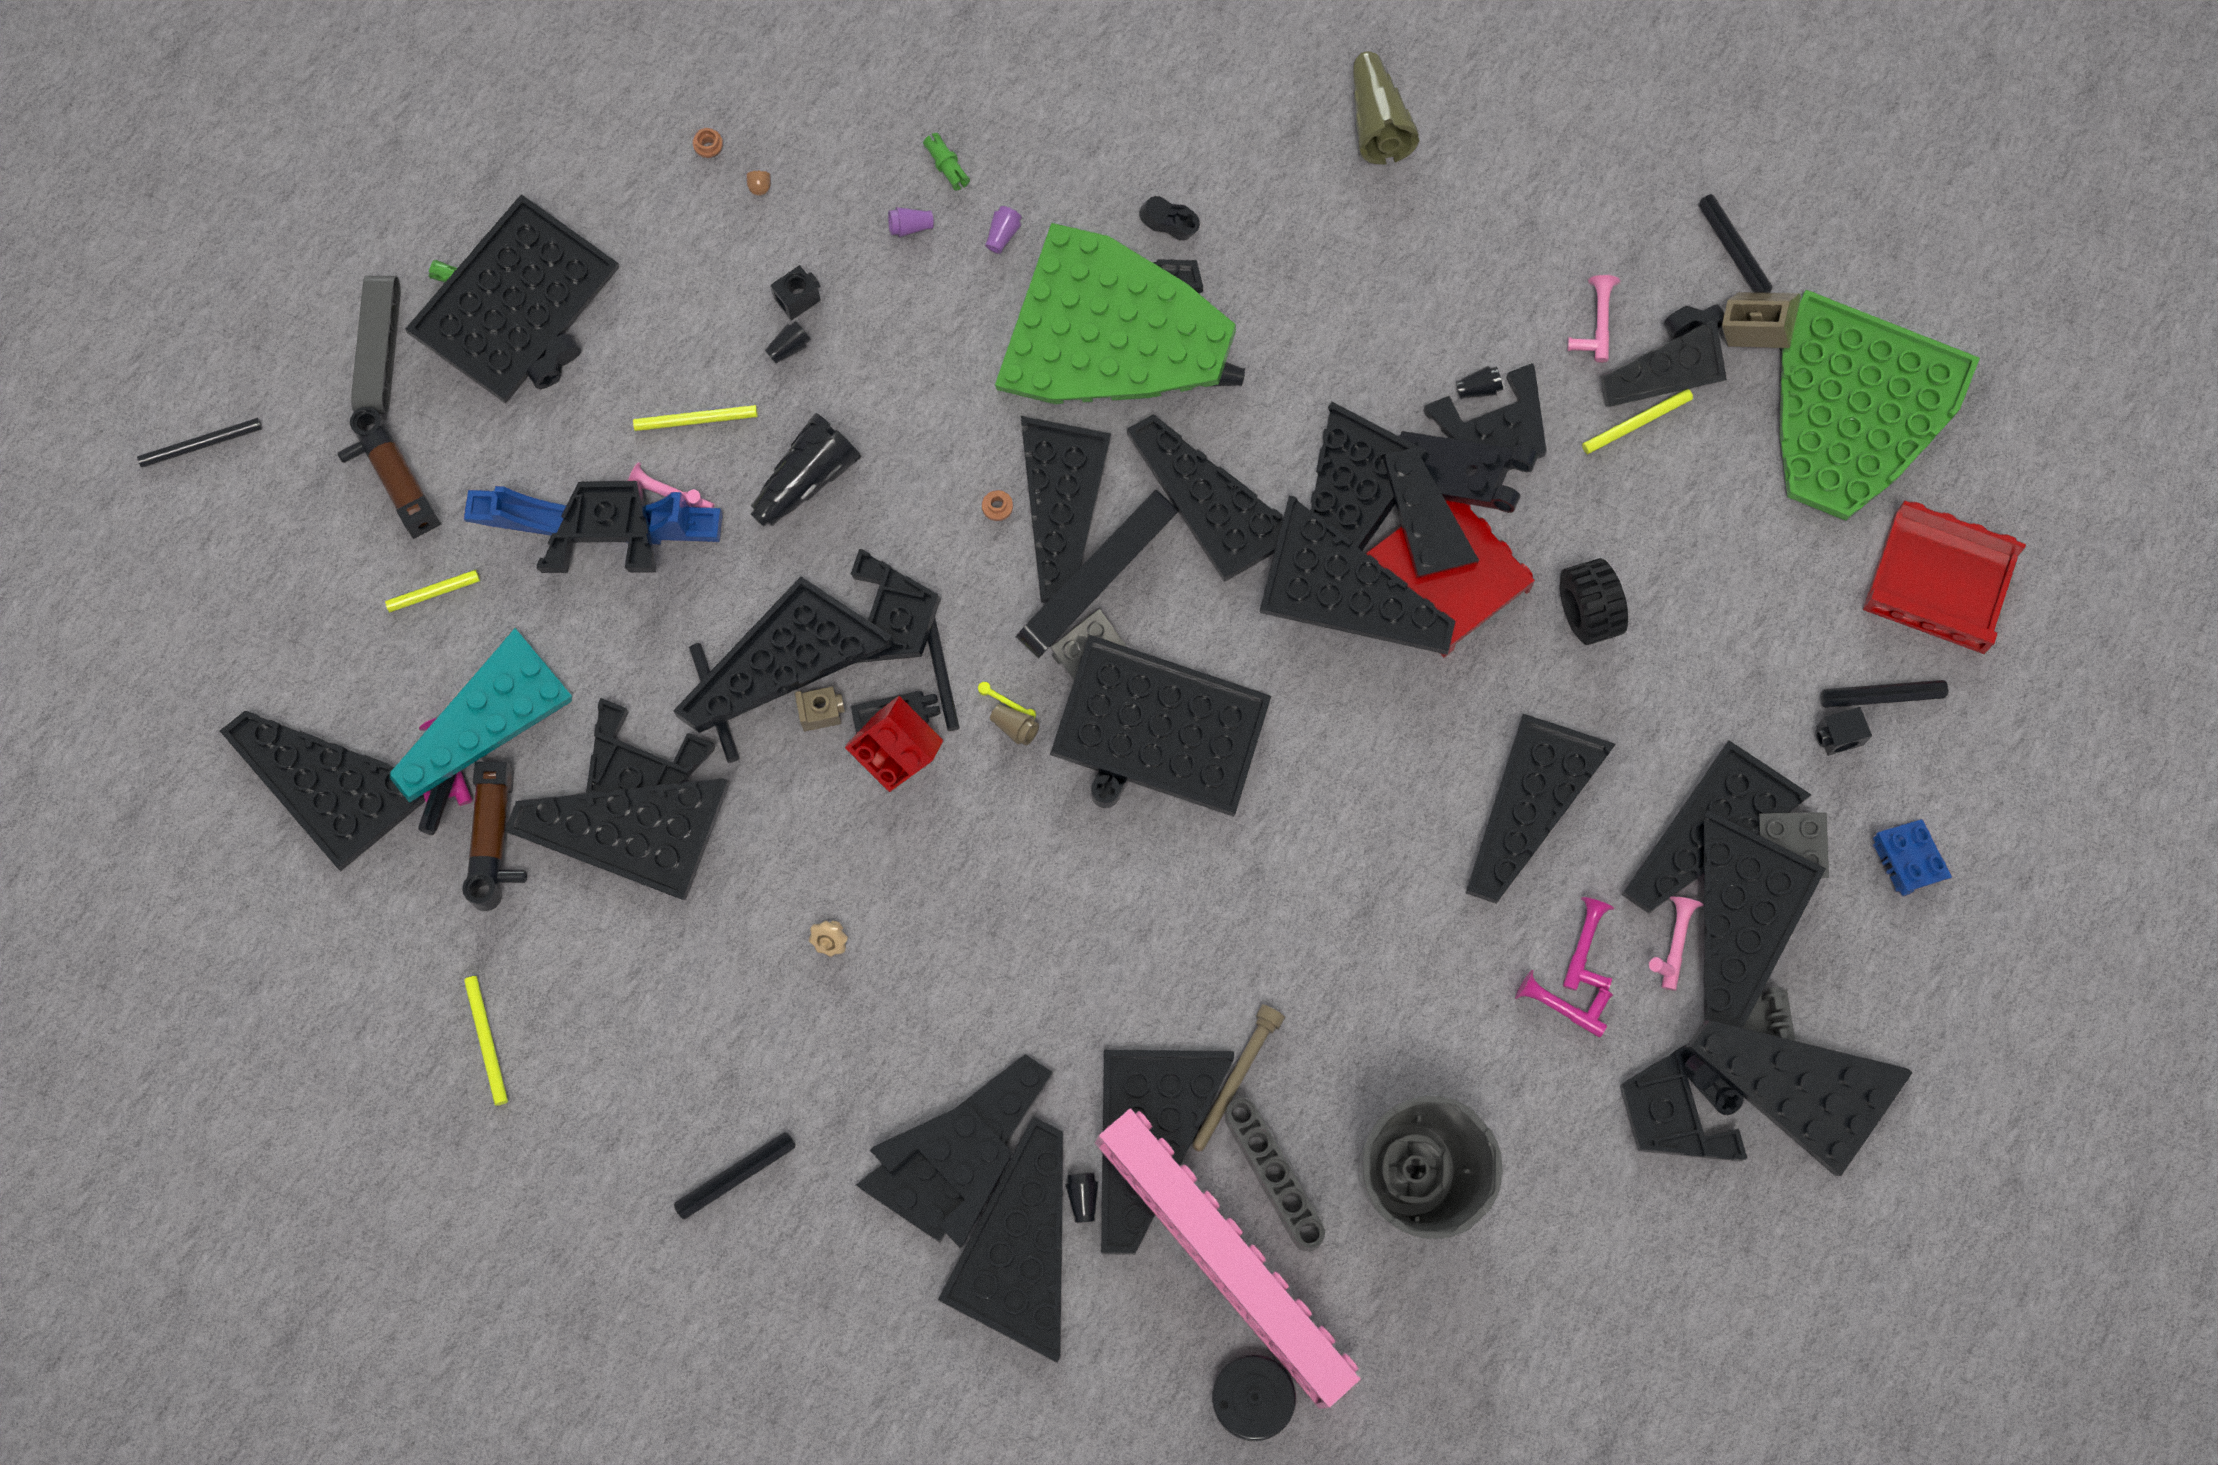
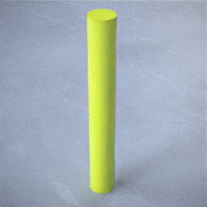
(432, 591)

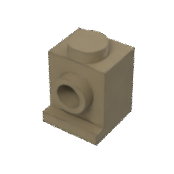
(814, 718)

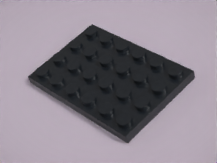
(512, 298)
(1161, 725)

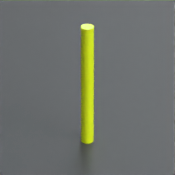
(695, 418)
(1637, 421)
(486, 1041)

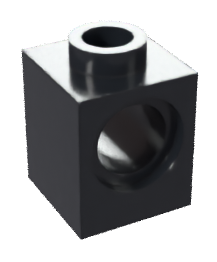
(792, 303)
(1843, 731)

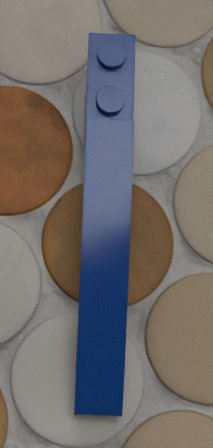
(666, 518)

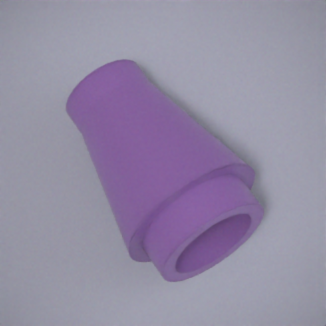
(909, 221)
(1003, 227)

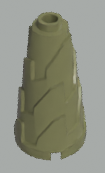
(1381, 117)

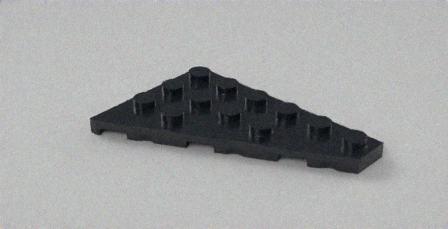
(1335, 585)
(788, 648)
(1808, 1091)
(1174, 1095)

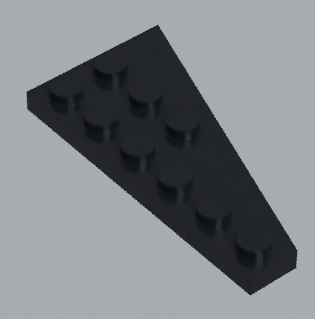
(1063, 488)
(1217, 508)
(918, 1189)

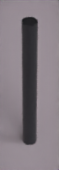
(199, 442)
(942, 679)
(722, 729)

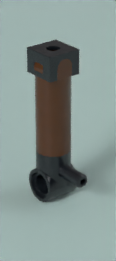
(392, 471)
(492, 785)

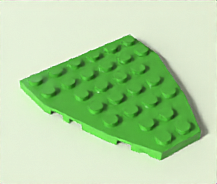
(1110, 326)
(1860, 403)

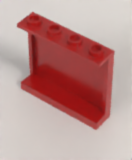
(1943, 576)
(1468, 592)

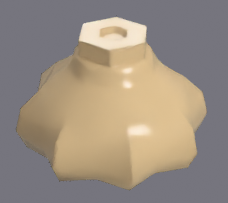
(828, 938)

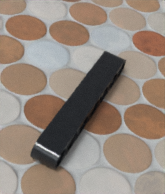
(1096, 574)

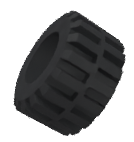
(1593, 601)

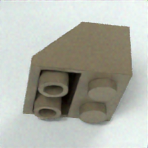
(1760, 319)

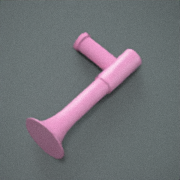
(1603, 286)
(692, 497)
(1671, 968)

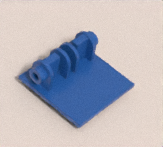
(1912, 857)

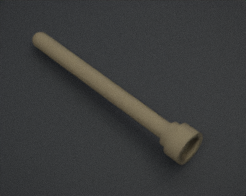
(1267, 1022)

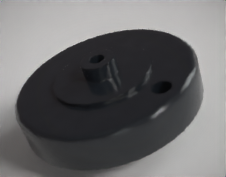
(1253, 1398)

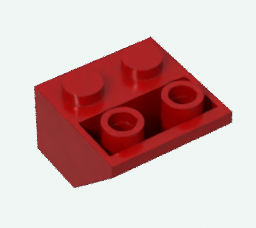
(894, 744)

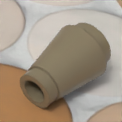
(1015, 724)

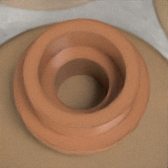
(705, 136)
(1001, 513)

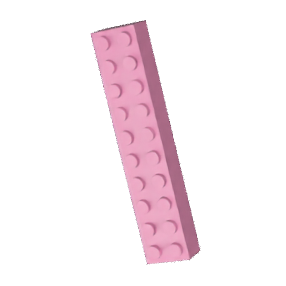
(1227, 1260)

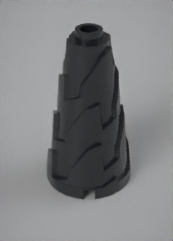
(812, 461)

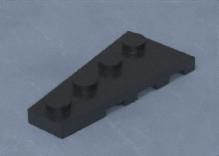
(1675, 366)

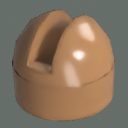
(758, 182)

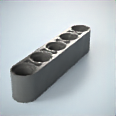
(376, 343)
(1275, 1191)

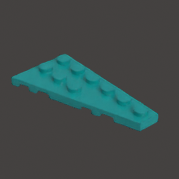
(495, 706)

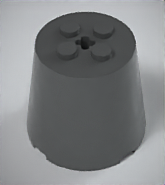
(1455, 1164)

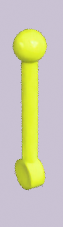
(985, 689)

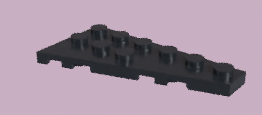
(1537, 787)
(1733, 788)

